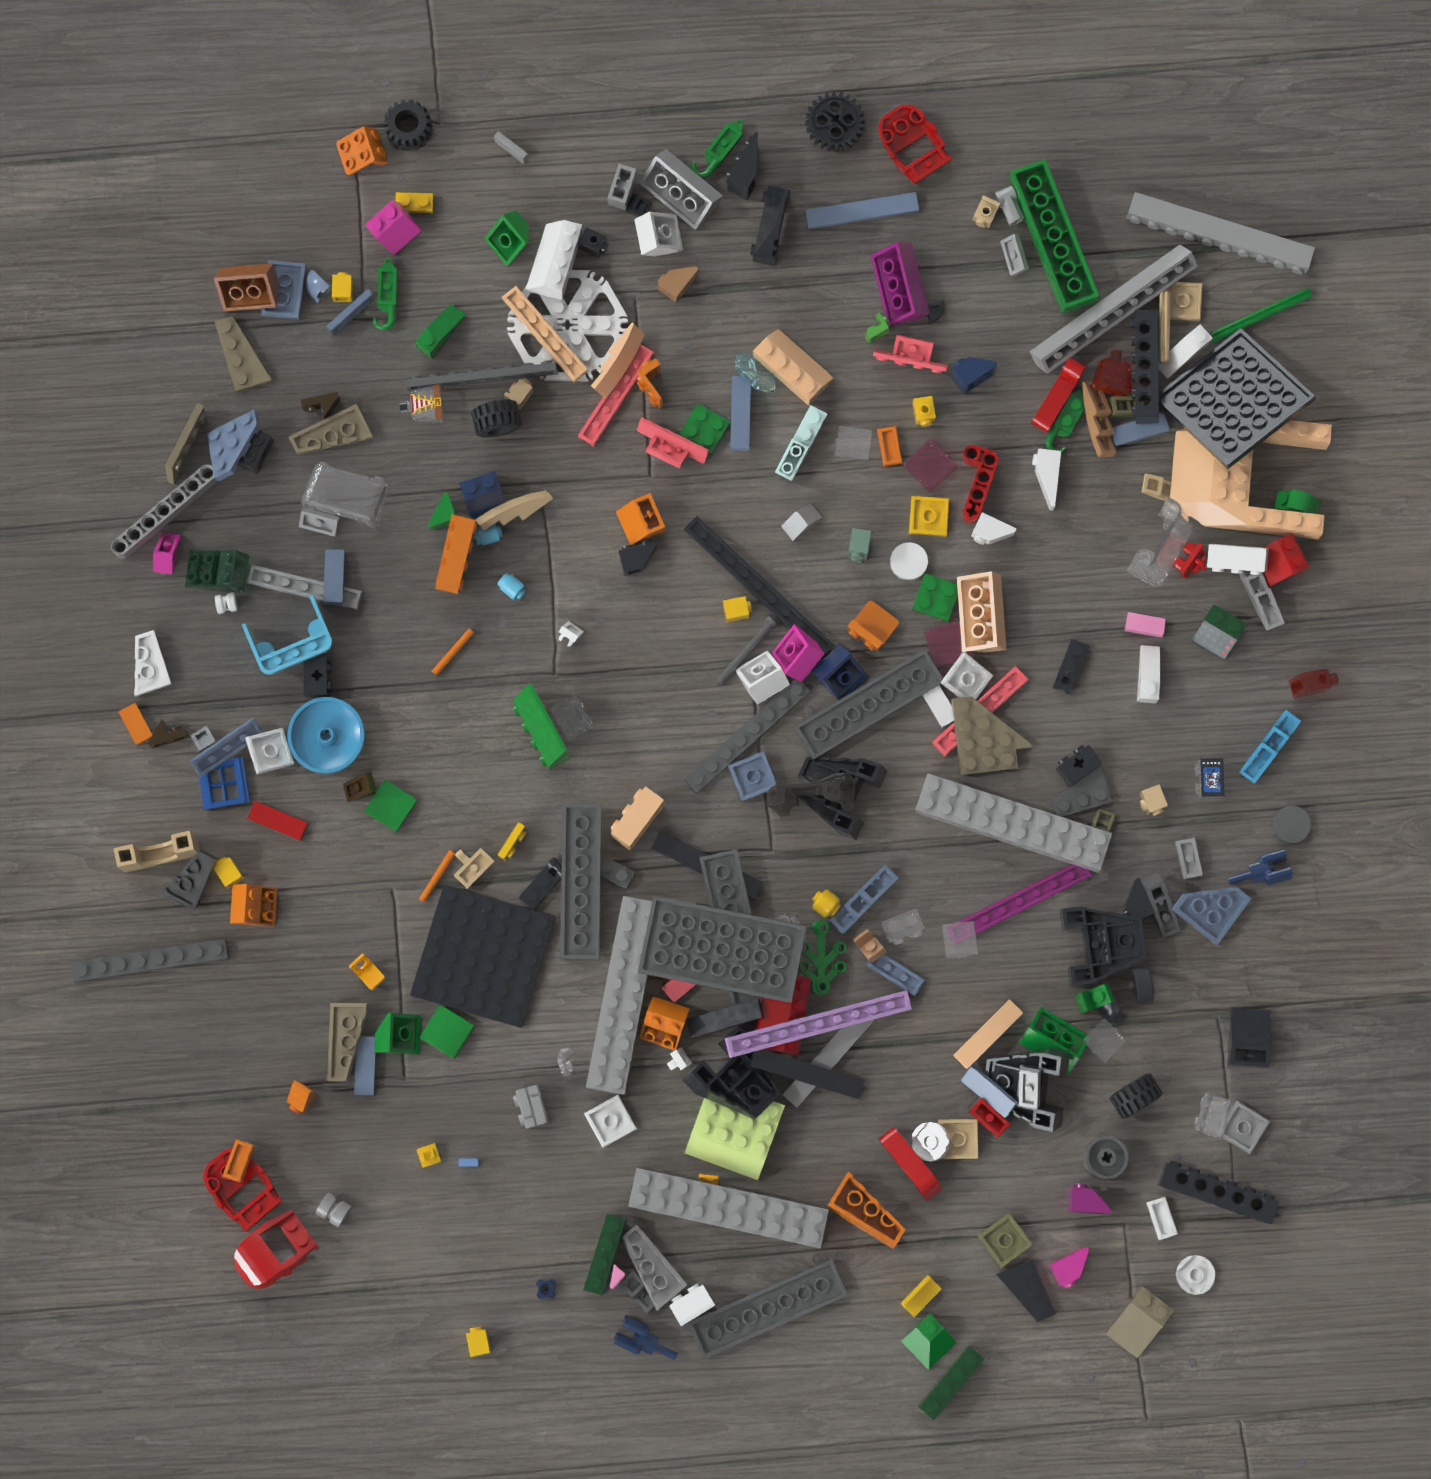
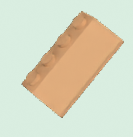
(792, 366)
(981, 612)

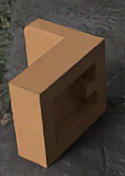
(869, 946)

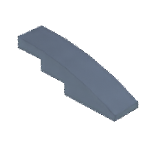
(740, 414)
(863, 899)

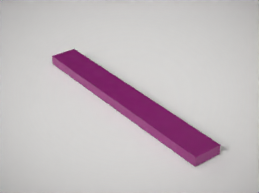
(1027, 897)

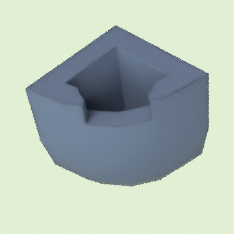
(316, 287)

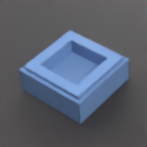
(469, 1162)

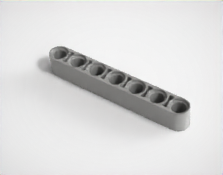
(155, 513)

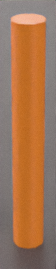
(452, 652)
(437, 876)

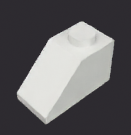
(991, 530)

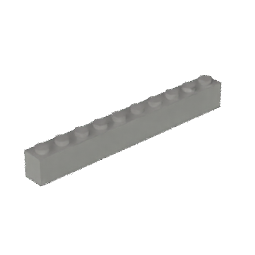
(1220, 233)
(1113, 308)

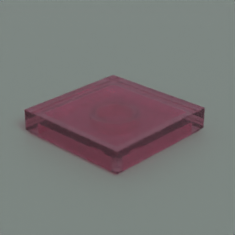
(929, 465)
(945, 644)

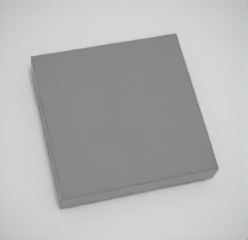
(1244, 1127)

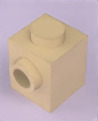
(1153, 800)

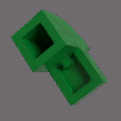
(1297, 501)

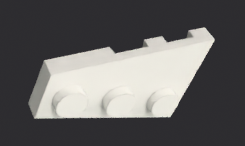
(150, 665)

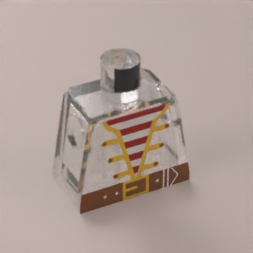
(425, 405)

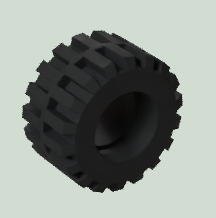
(401, 112)
(496, 418)
(1136, 1095)

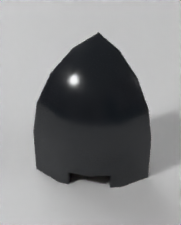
(1111, 1012)

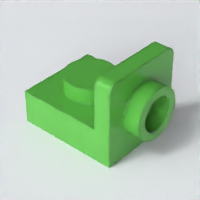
(876, 332)

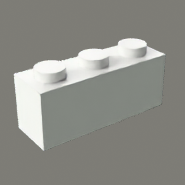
(1237, 558)

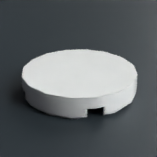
(908, 561)
(930, 1141)
(1195, 1274)

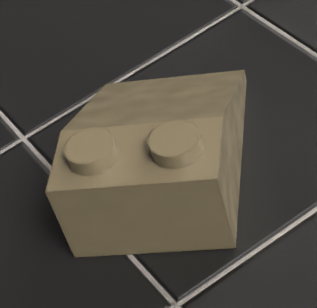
(1139, 1321)

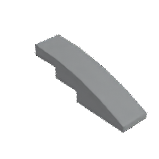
(1262, 599)

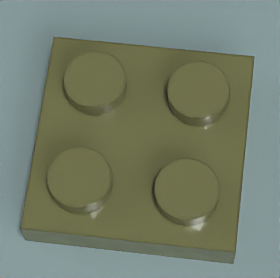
(1004, 1240)

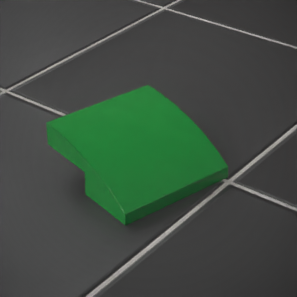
(447, 1032)

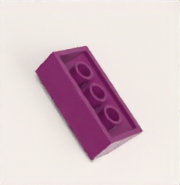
(899, 283)

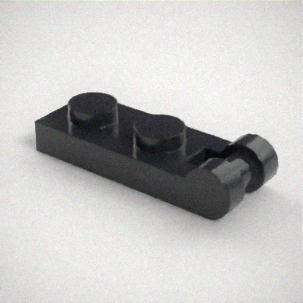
(1071, 666)
(541, 884)

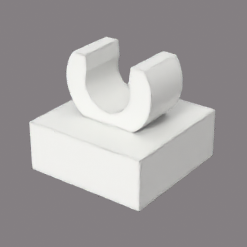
(571, 632)
(679, 1060)

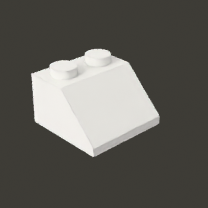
(658, 234)
(762, 677)
(692, 1304)

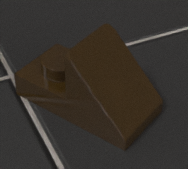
(326, 402)
(163, 737)
(360, 787)

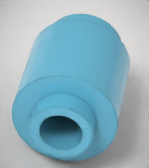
(488, 536)
(512, 586)

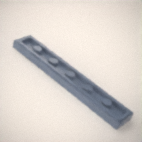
(862, 210)

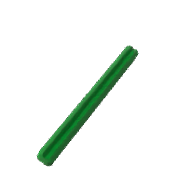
(1260, 315)

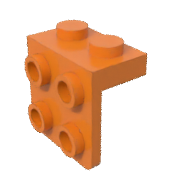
(361, 150)
(649, 370)
(873, 626)

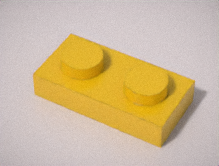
(416, 202)
(508, 848)

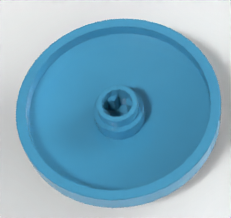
(326, 735)

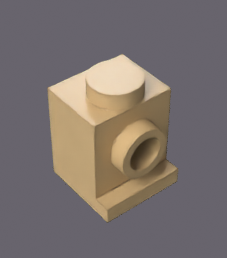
(989, 205)
(520, 392)

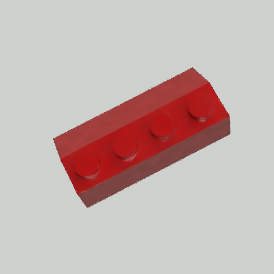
(779, 1012)

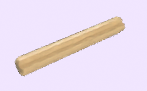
(1164, 327)

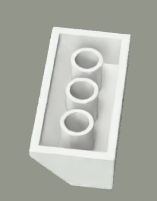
(555, 259)

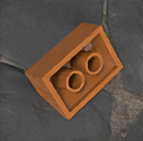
(247, 287)

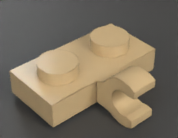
(472, 867)

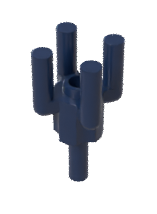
(1264, 870)
(641, 1340)

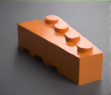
(455, 553)
(865, 1212)

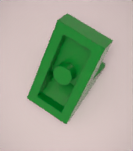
(1094, 998)

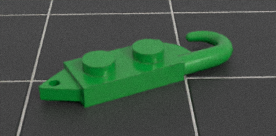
(720, 148)
(387, 293)
(1067, 419)

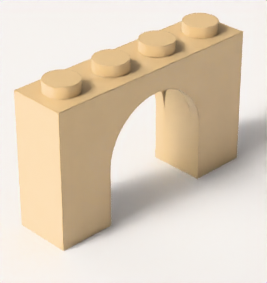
(133, 858)

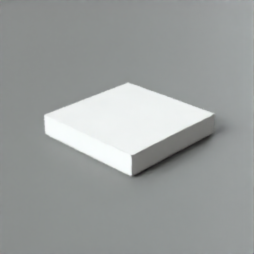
(967, 677)
(269, 751)
(610, 1121)

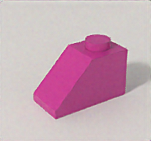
(166, 553)

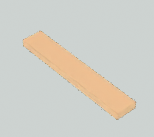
(545, 334)

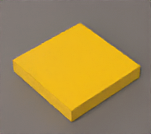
(929, 516)

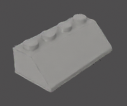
(680, 189)

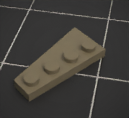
(240, 357)
(333, 431)
(184, 443)
(344, 1037)

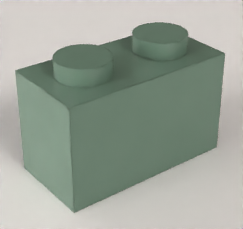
(859, 545)

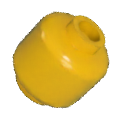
(826, 903)

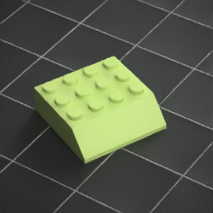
(732, 1138)

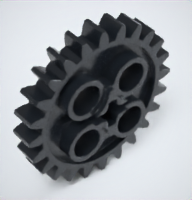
(847, 109)

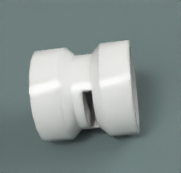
(226, 603)

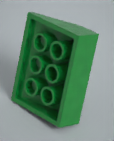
(540, 727)

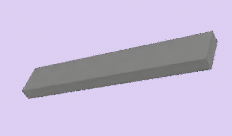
(298, 586)
(827, 1059)

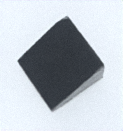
(638, 205)

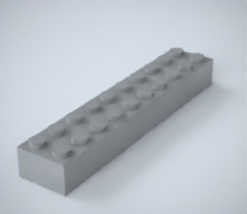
(1013, 823)
(621, 1001)
(728, 1208)

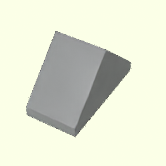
(801, 521)

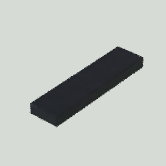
(725, 1018)

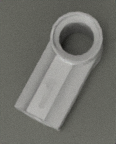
(1008, 203)

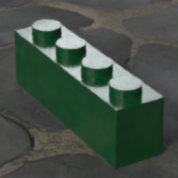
(604, 1254)
(950, 1382)

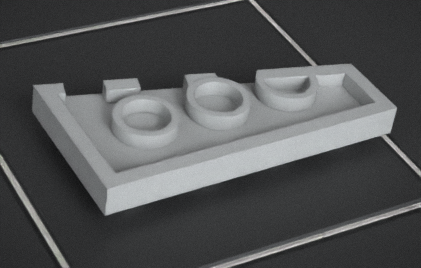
(654, 1270)

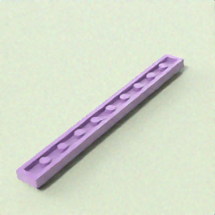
(817, 1023)

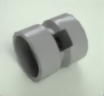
(334, 1210)

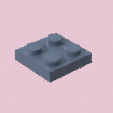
(752, 776)

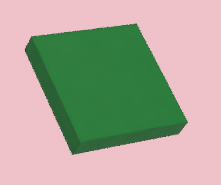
(390, 806)

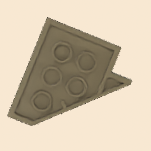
(983, 739)

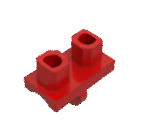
(1194, 562)

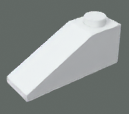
(1185, 351)
(1047, 471)
(1149, 674)

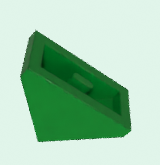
(442, 514)

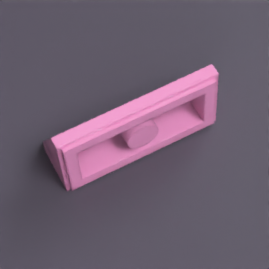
(1145, 625)
(617, 1276)

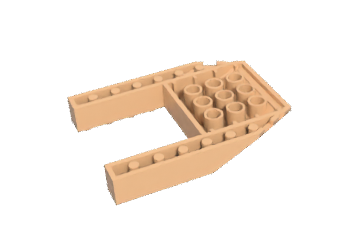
(1221, 495)

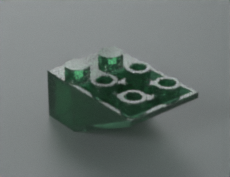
(217, 570)

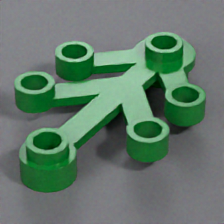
(821, 961)

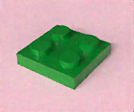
(704, 428)
(936, 597)

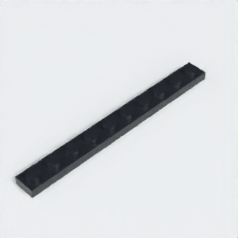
(753, 581)

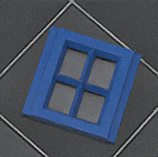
(225, 785)

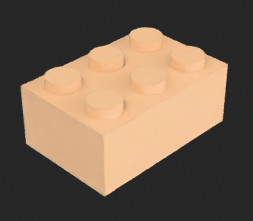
(637, 818)

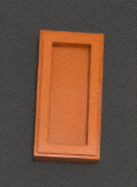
(889, 446)
(135, 724)
(238, 1161)

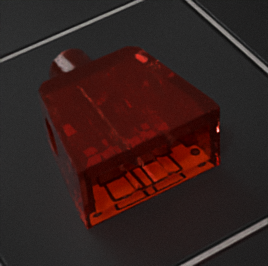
(1113, 375)
(1312, 683)

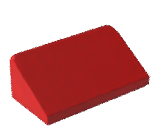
(989, 1118)

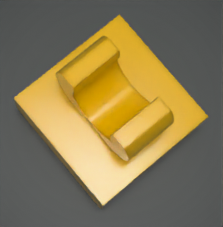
(429, 1155)

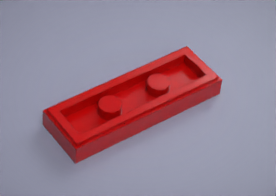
(277, 821)

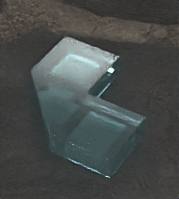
(759, 380)

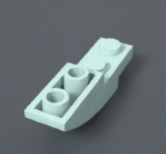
(801, 443)

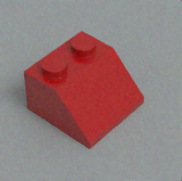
(1284, 560)

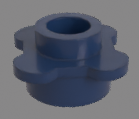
(541, 1286)

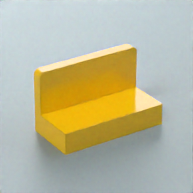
(920, 1296)

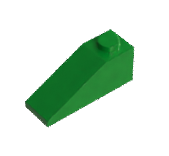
(439, 331)

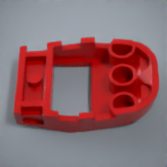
(904, 127)
(224, 1188)
(259, 1265)

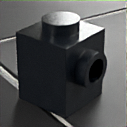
(593, 242)

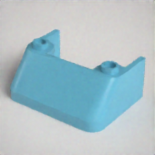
(276, 661)

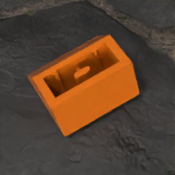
(641, 519)
(253, 905)
(664, 1023)

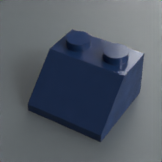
(972, 372)
(482, 494)
(840, 673)

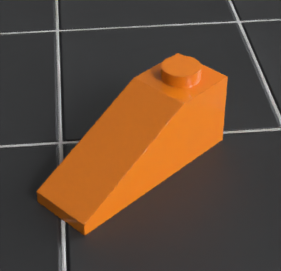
(300, 1097)

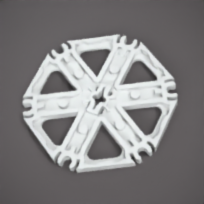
(582, 327)

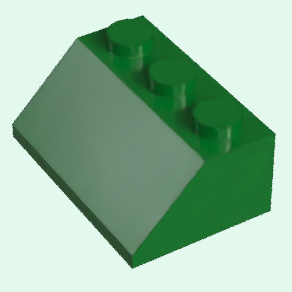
(1052, 1032)

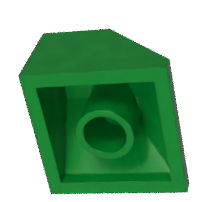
(508, 236)
(398, 1034)
(928, 1341)

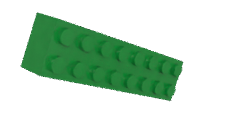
(1053, 237)

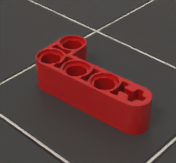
(1058, 395)
(978, 486)
(911, 1164)

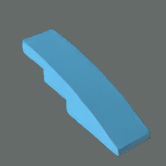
(1270, 746)

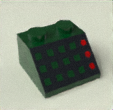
(1219, 632)

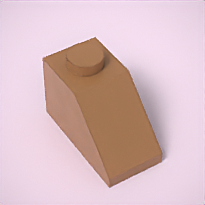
(677, 282)

